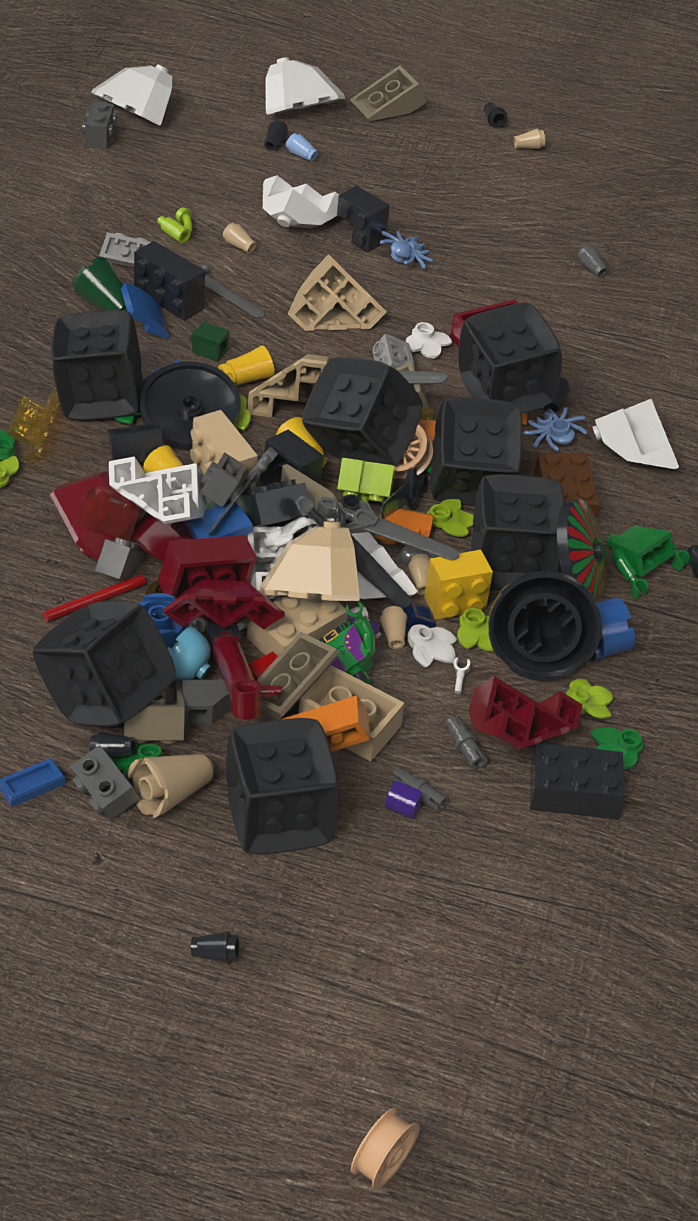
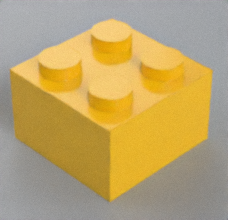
(458, 584)

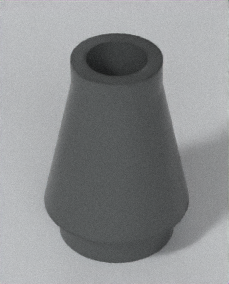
(592, 260)

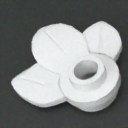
(427, 340)
(281, 536)
(431, 644)

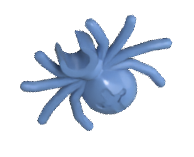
(403, 249)
(557, 429)

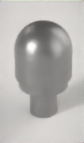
(408, 552)

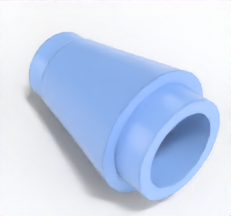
(301, 147)

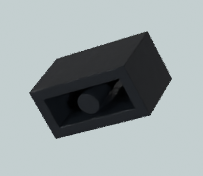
(134, 441)

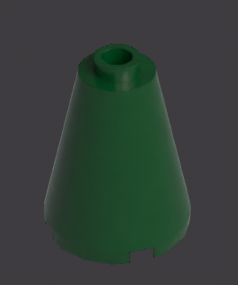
(100, 285)

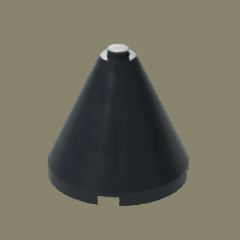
(544, 625)

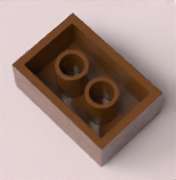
(573, 474)

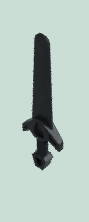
(406, 494)
(364, 561)

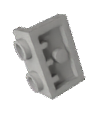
(120, 248)
(392, 351)

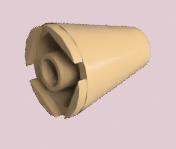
(168, 780)

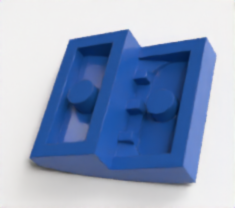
(144, 309)
(233, 524)

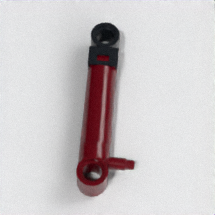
(239, 681)

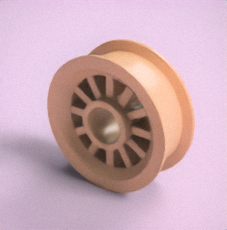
(417, 454)
(385, 1148)

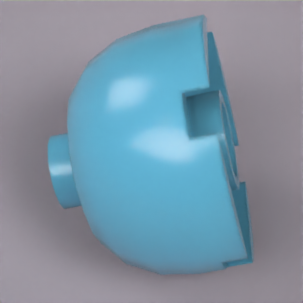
(190, 655)

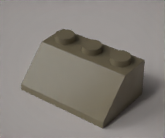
(295, 672)

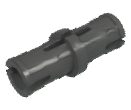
(466, 742)
(429, 795)

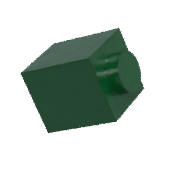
(210, 341)

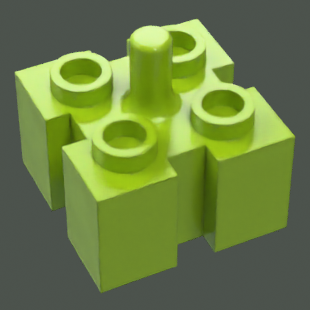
(366, 480)

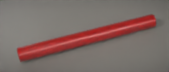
(98, 596)

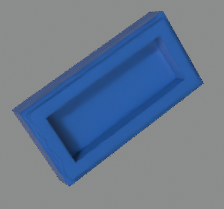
(31, 782)

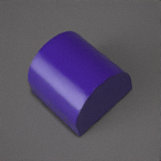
(403, 800)

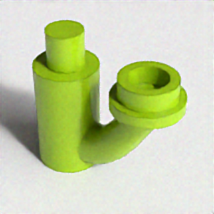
(174, 228)

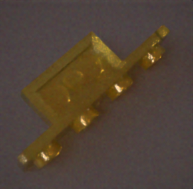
(31, 423)

